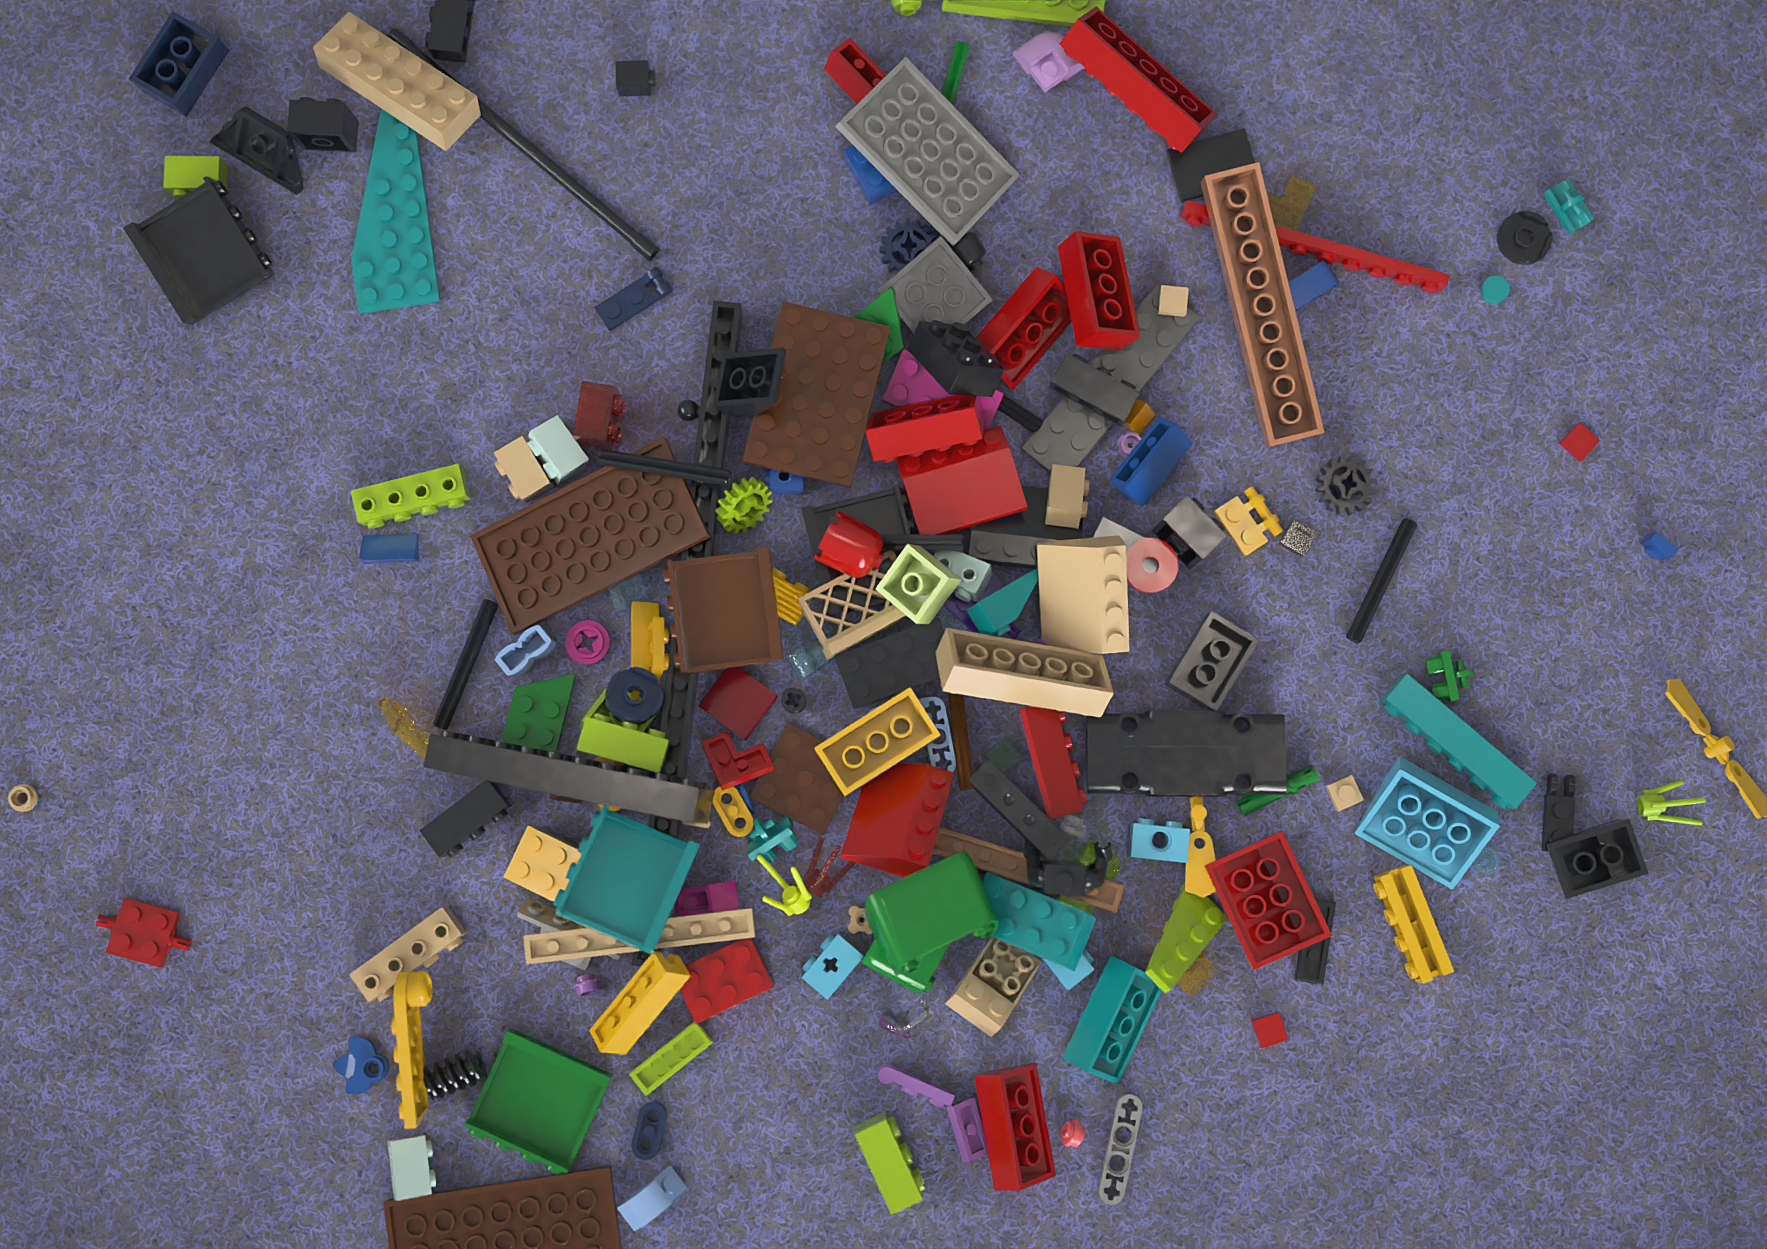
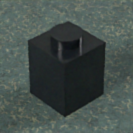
(634, 78)

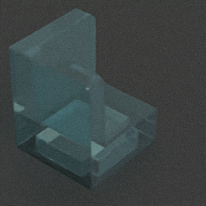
(628, 591)

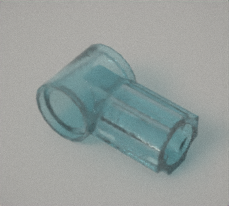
(808, 658)

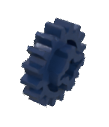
(898, 248)

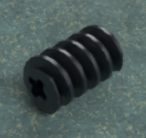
(454, 1075)

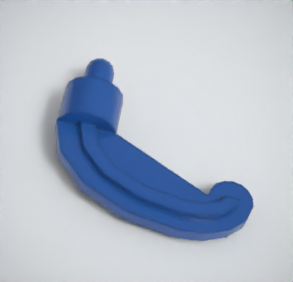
(745, 796)

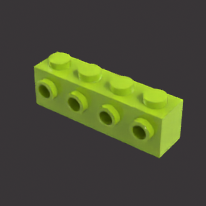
(411, 495)

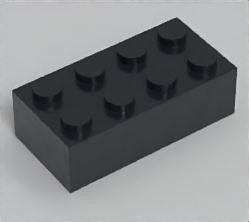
(891, 664)

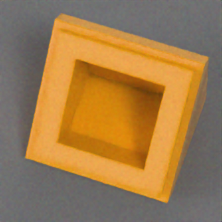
(1138, 417)

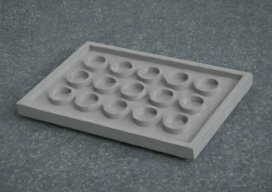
(928, 151)

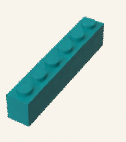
(1458, 742)

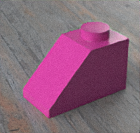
(707, 899)

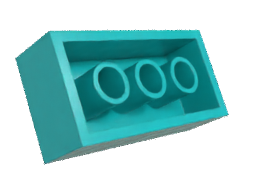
(1038, 922)

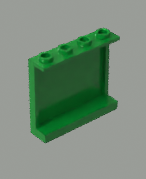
(538, 1101)

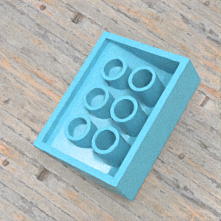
(1427, 823)

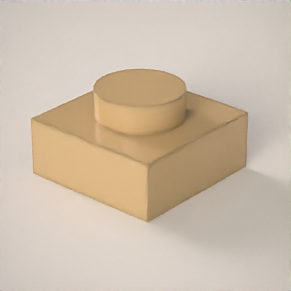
(1344, 793)

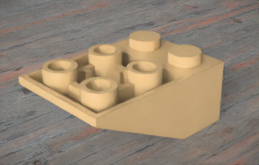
(993, 985)

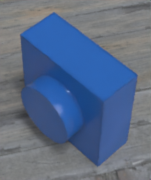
(1658, 546)

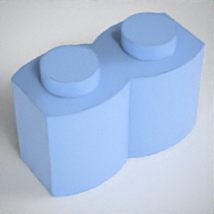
(520, 656)

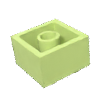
(918, 584)

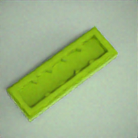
(671, 1058)

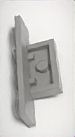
(546, 917)

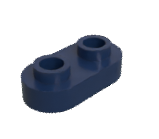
(649, 1130)

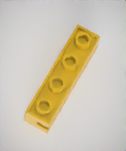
(1413, 923)
(639, 1003)

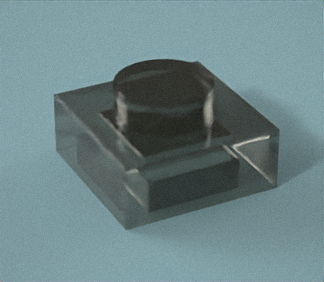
(1298, 538)

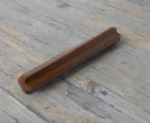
(961, 740)

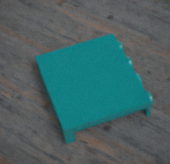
(625, 880)

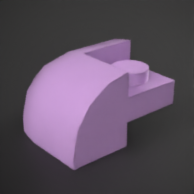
(1046, 60)

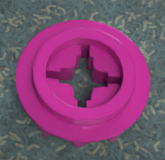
(575, 638)

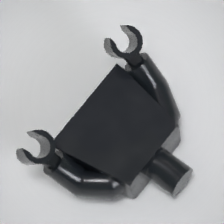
(1067, 876)

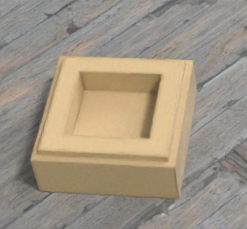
(1173, 300)

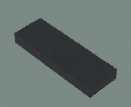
(1313, 959)

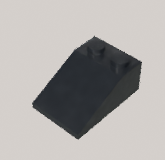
(749, 381)
(1597, 857)

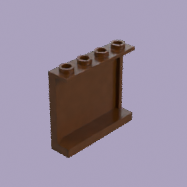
(724, 611)

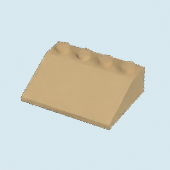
(1084, 594)

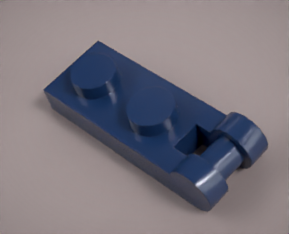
(633, 299)

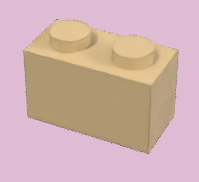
(522, 469)
(1066, 495)

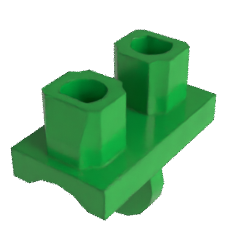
(1443, 664)

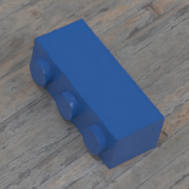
(1151, 461)

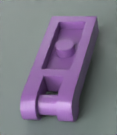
(913, 1085)

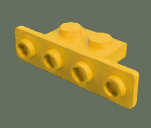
(648, 640)

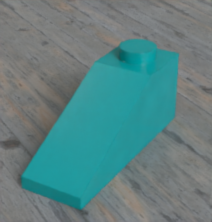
(1004, 606)

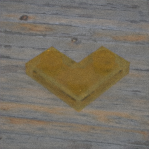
(1292, 206)
(403, 726)

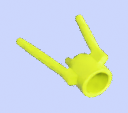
(795, 899)

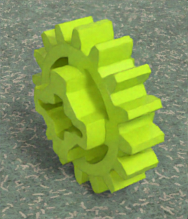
(743, 507)

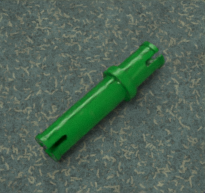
(1294, 783)

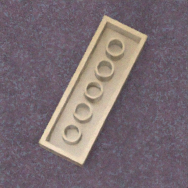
(397, 81)
(1023, 673)

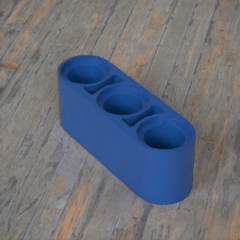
(1312, 284)

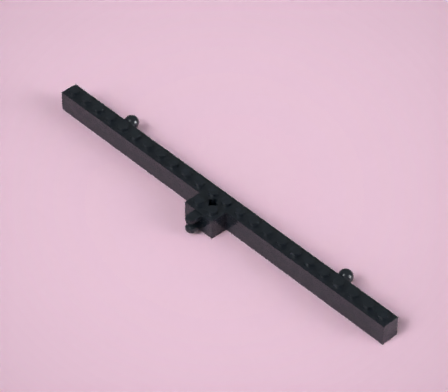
(709, 451)

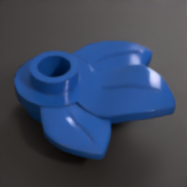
(357, 1065)

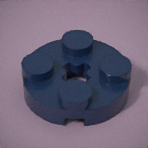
(634, 711)

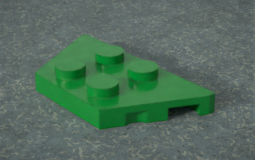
(885, 312)
(539, 713)

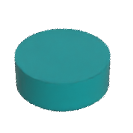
(1494, 289)

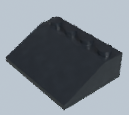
(1014, 537)

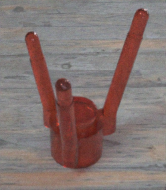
(818, 881)

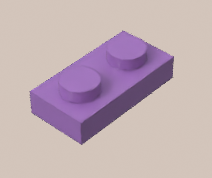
(968, 1129)

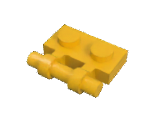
(1241, 525)

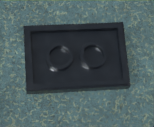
(1206, 158)

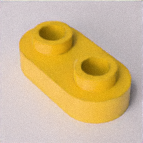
(732, 811)

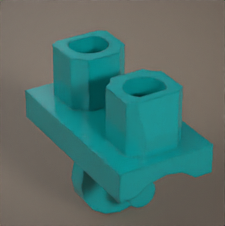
(1568, 206)
(769, 835)

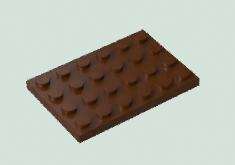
(821, 395)

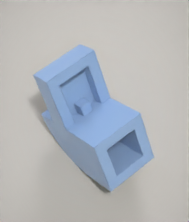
(652, 1198)

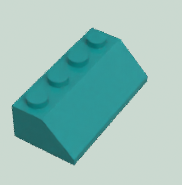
(1113, 1020)

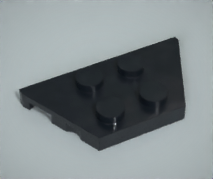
(261, 147)

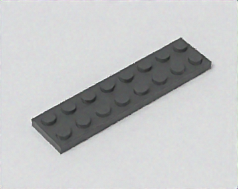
(1073, 429)

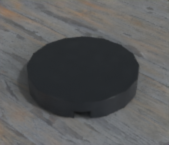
(1518, 244)

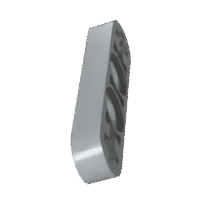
(1121, 1148)

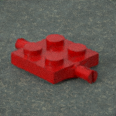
(143, 932)

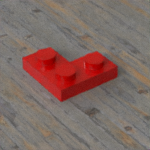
(734, 767)

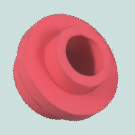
(1072, 1133)

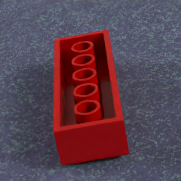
(1137, 79)

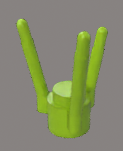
(1651, 805)

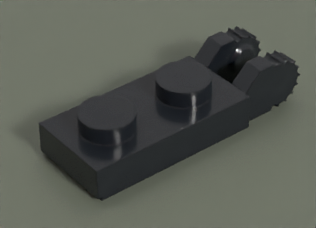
(1558, 810)

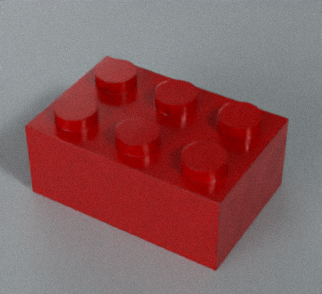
(725, 979)

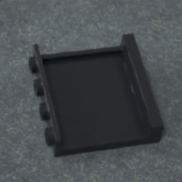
(200, 251)
(879, 510)

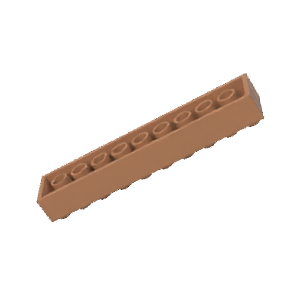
(1262, 305)

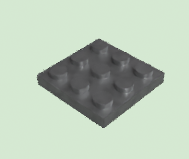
(936, 288)

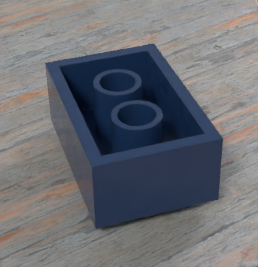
(179, 64)

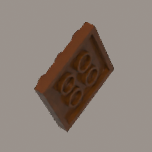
(799, 781)

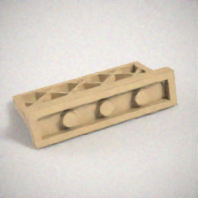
(856, 632)

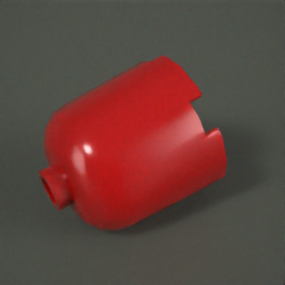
(851, 546)

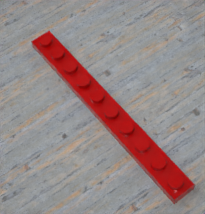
(1350, 257)

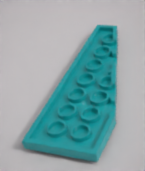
(394, 237)

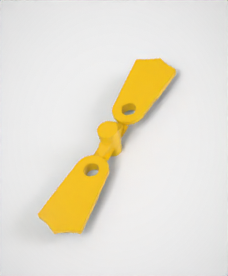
(1717, 747)
(1196, 876)

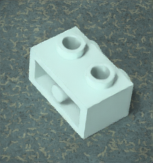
(557, 450)
(972, 572)
(410, 1167)

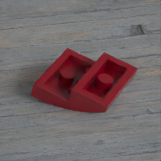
(738, 701)

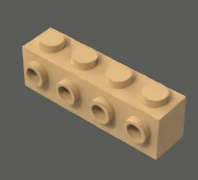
(408, 953)

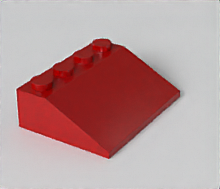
(962, 484)
(898, 819)
(1268, 900)

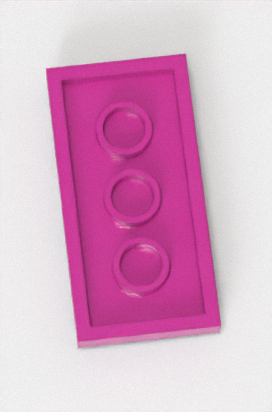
(914, 384)

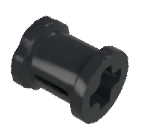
(796, 692)

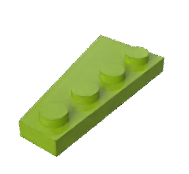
(1184, 938)

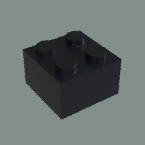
(322, 125)

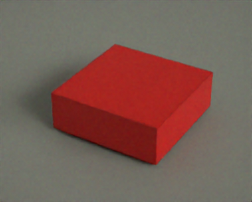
(1579, 441)
(1269, 1029)

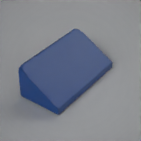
(389, 548)

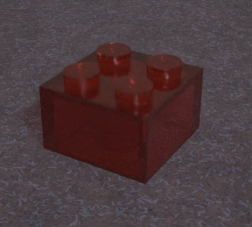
(598, 416)

